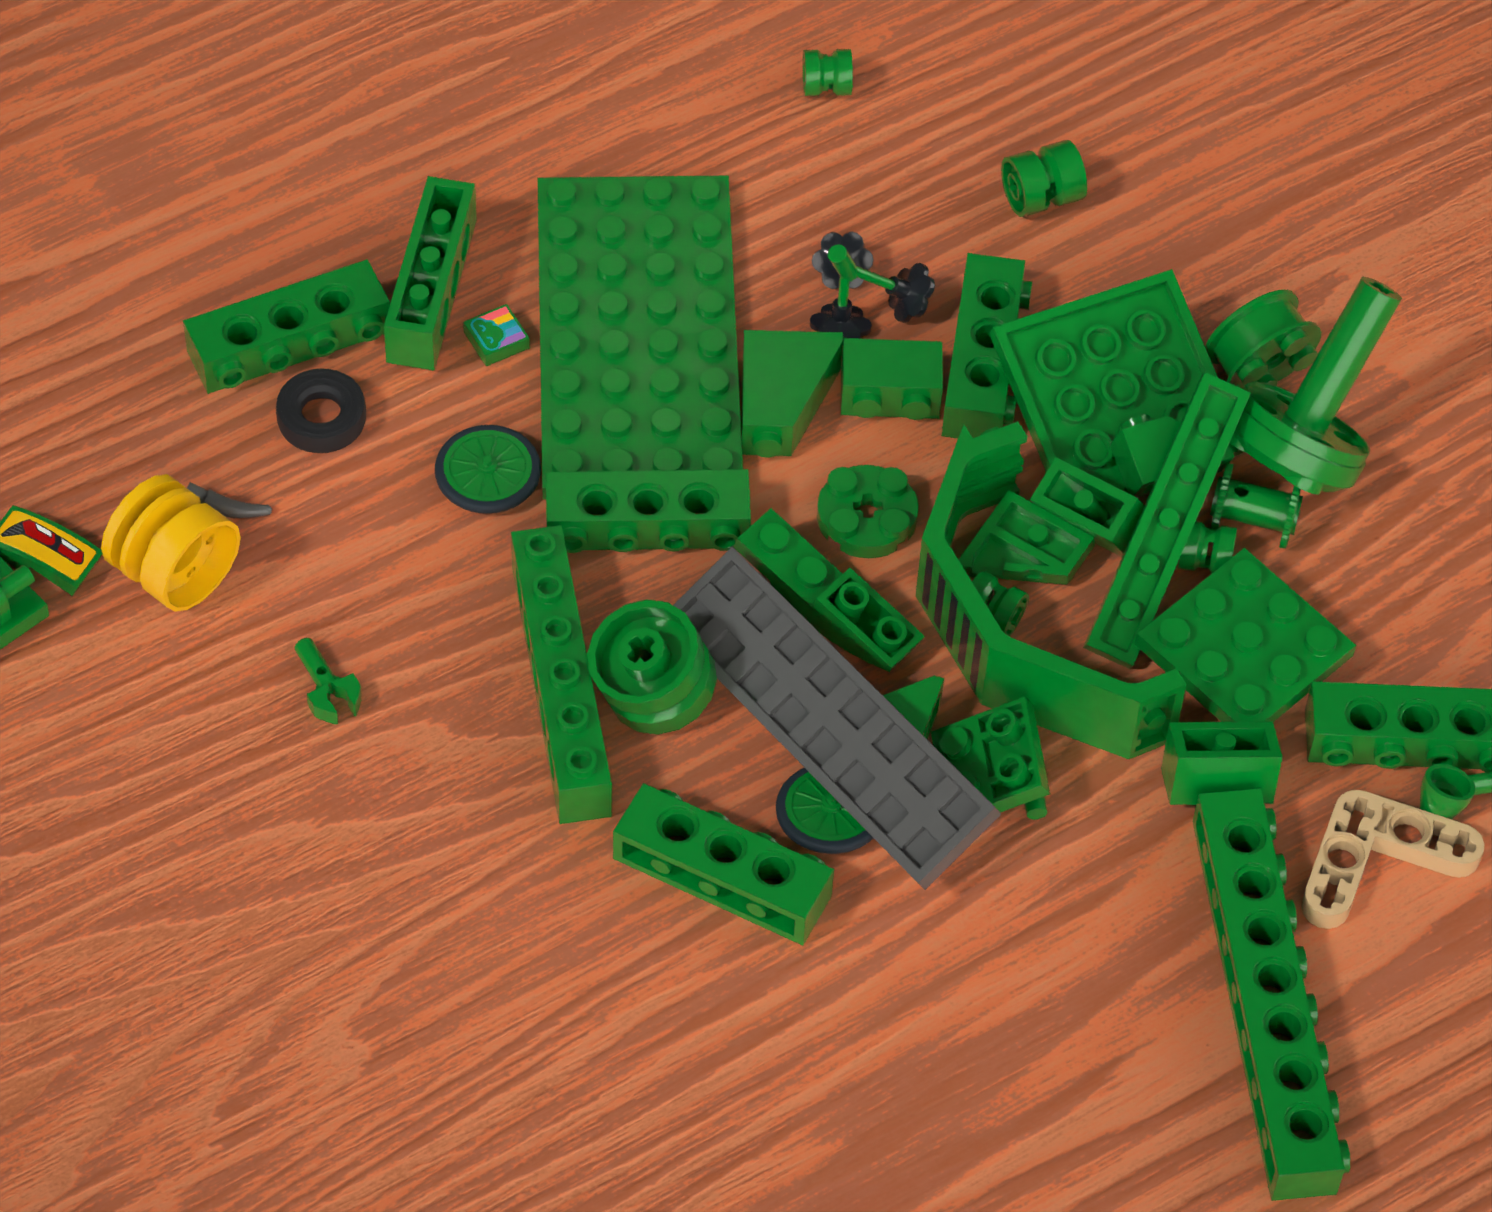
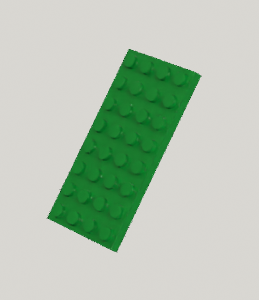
(637, 325)

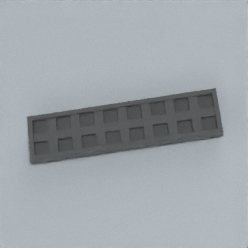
(835, 721)

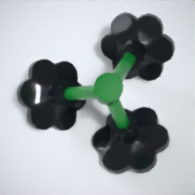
(846, 266)

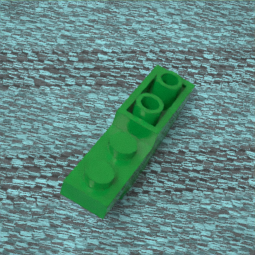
(832, 601)

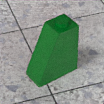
(784, 386)

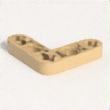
(1377, 834)

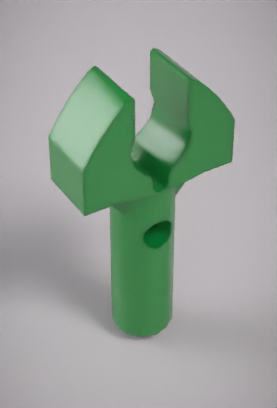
(327, 684)

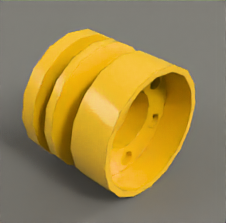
(170, 542)

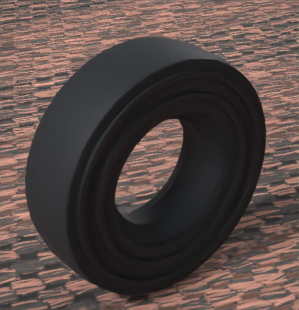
(321, 436)

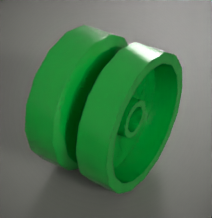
(652, 666)

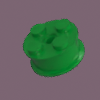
(1264, 340)

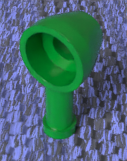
(1449, 790)

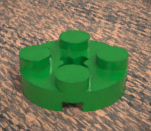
(873, 486)

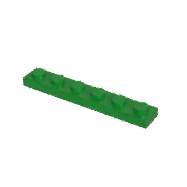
(1167, 519)

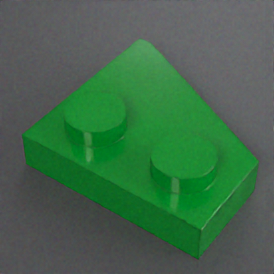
(1027, 544)

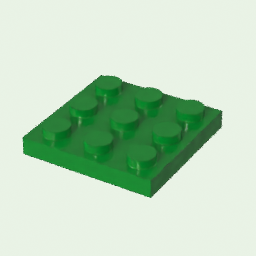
(1245, 642)

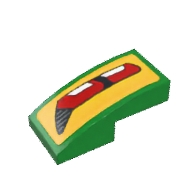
(46, 548)

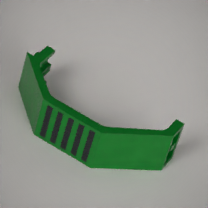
(1000, 669)

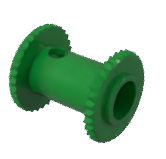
(1255, 505)

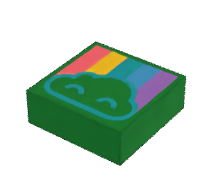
(496, 335)

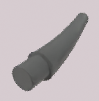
(228, 506)

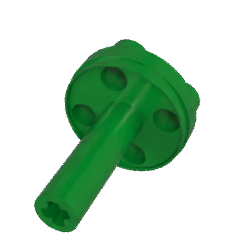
(1300, 431)

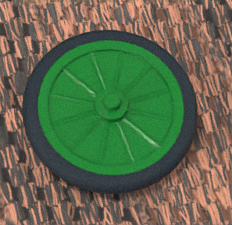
(487, 469)
(816, 818)

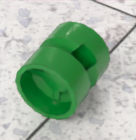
(1052, 176)

